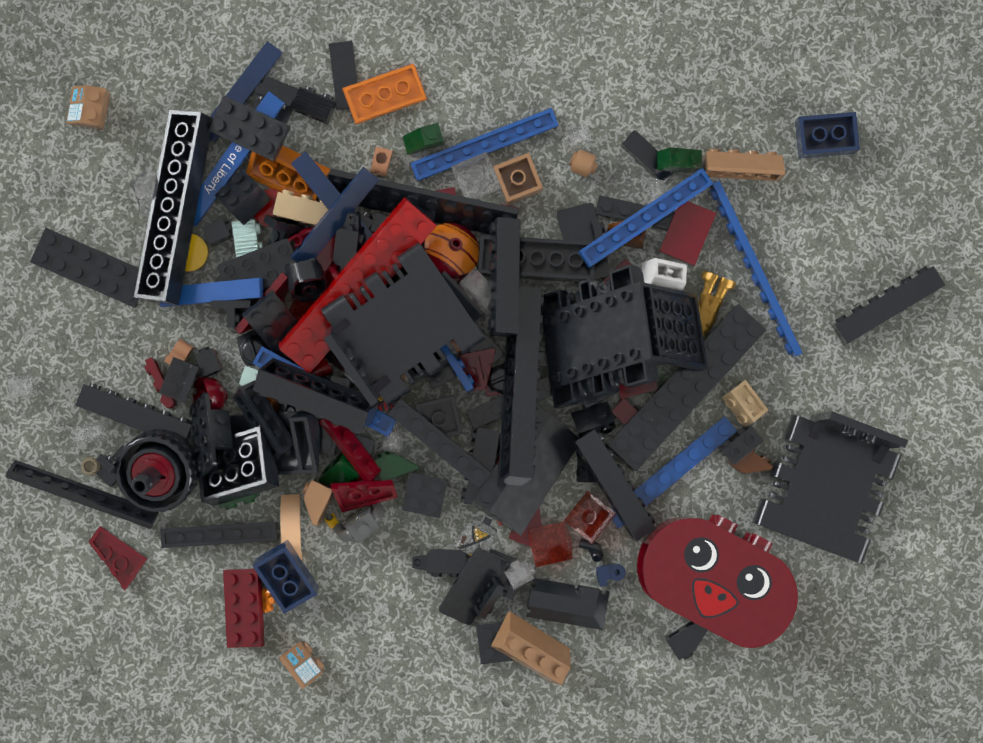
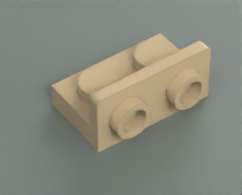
(745, 403)

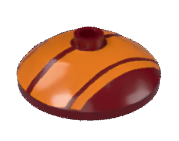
(449, 258)

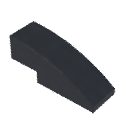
(644, 155)

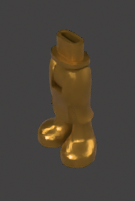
(710, 304)

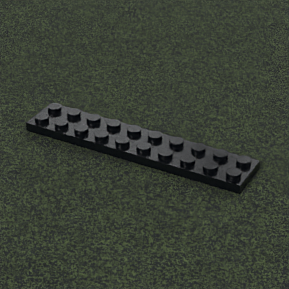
(446, 208)

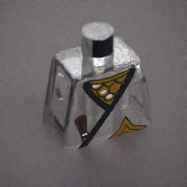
(477, 534)

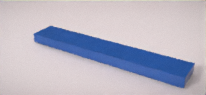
(223, 290)

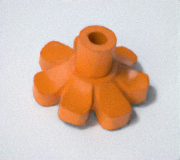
(268, 600)

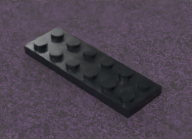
(87, 266)

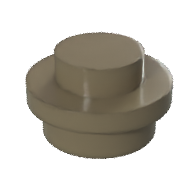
(90, 466)

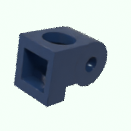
(610, 571)

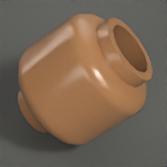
(583, 163)

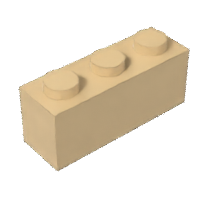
(298, 209)

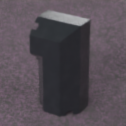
(566, 604)

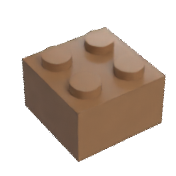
(518, 179)

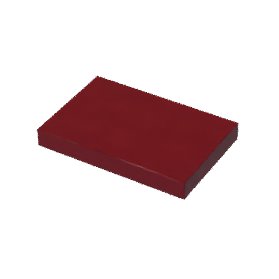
(687, 232)

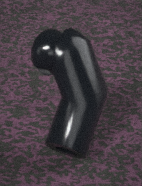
(594, 549)

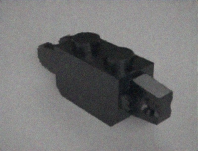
(348, 240)
(441, 561)

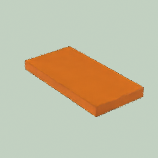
(384, 94)

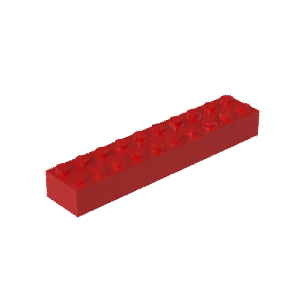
(396, 234)

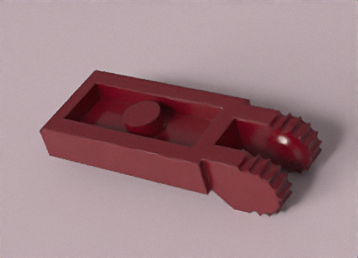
(153, 369)

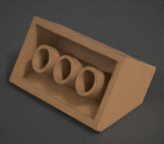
(744, 165)
(533, 649)

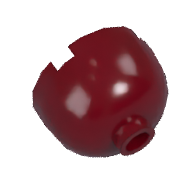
(216, 391)

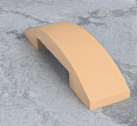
(290, 521)

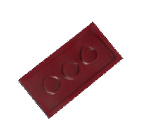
(243, 608)

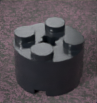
(306, 280)

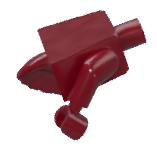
(325, 257)

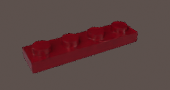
(352, 450)

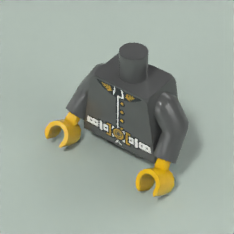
(359, 524)

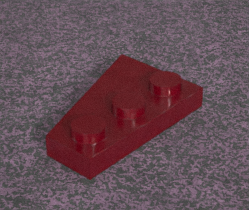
(362, 494)
(118, 556)

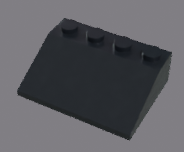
(241, 470)

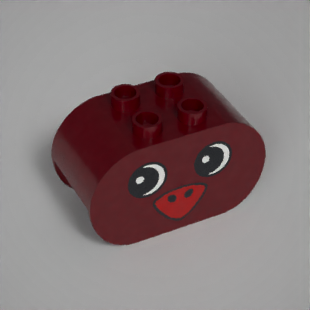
(718, 579)

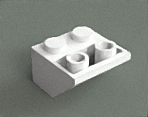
(665, 273)

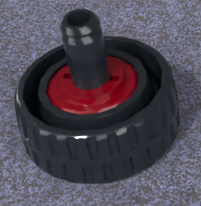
(157, 470)

